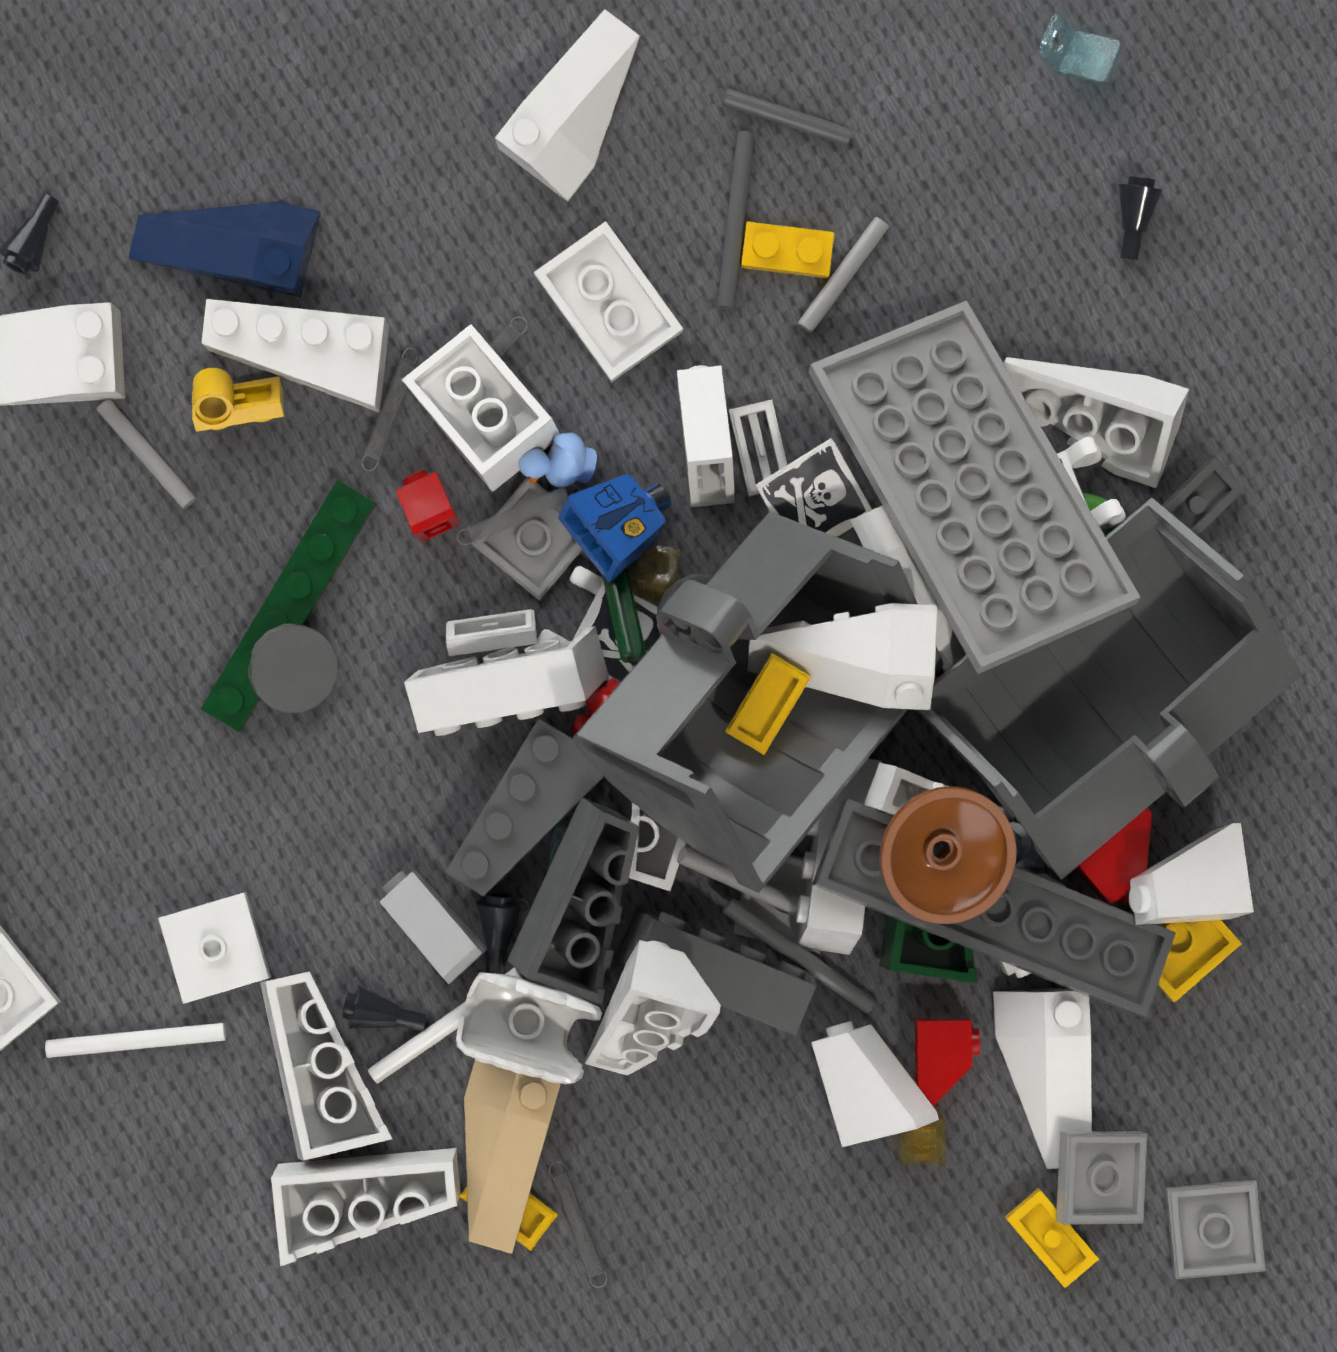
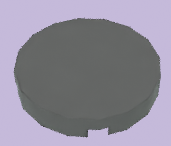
(293, 668)

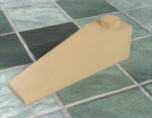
(504, 1141)

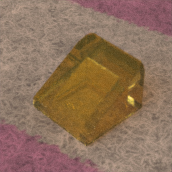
(654, 572)

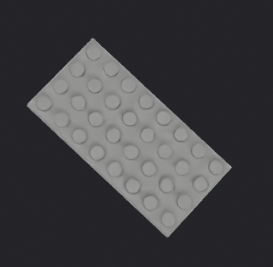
(973, 486)

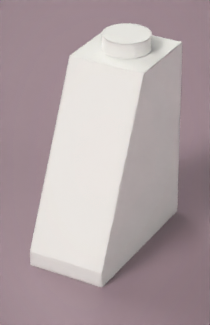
(706, 436)
(1196, 882)
(868, 1086)

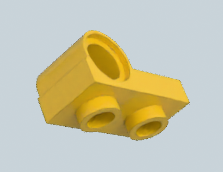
(224, 404)

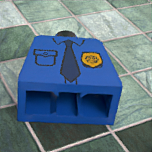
(615, 522)

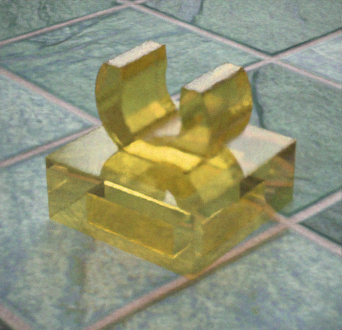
(923, 1144)

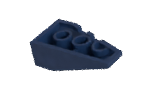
(240, 244)

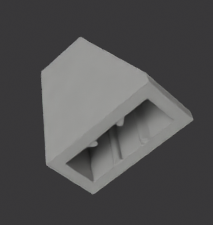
(431, 925)

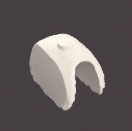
(522, 1026)

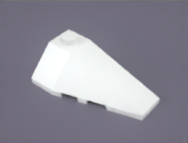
(567, 114)
(1125, 413)
(881, 536)
(866, 658)
(652, 1009)
(1049, 1060)

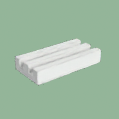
(751, 411)
(491, 632)

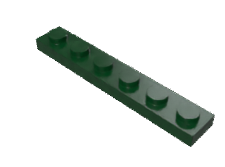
(292, 596)

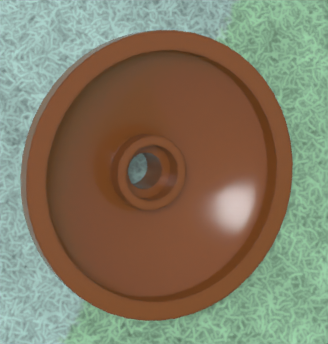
(970, 869)

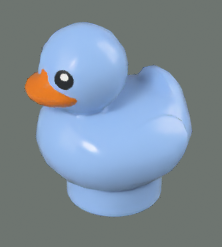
(565, 463)

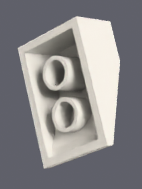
(61, 355)
(481, 406)

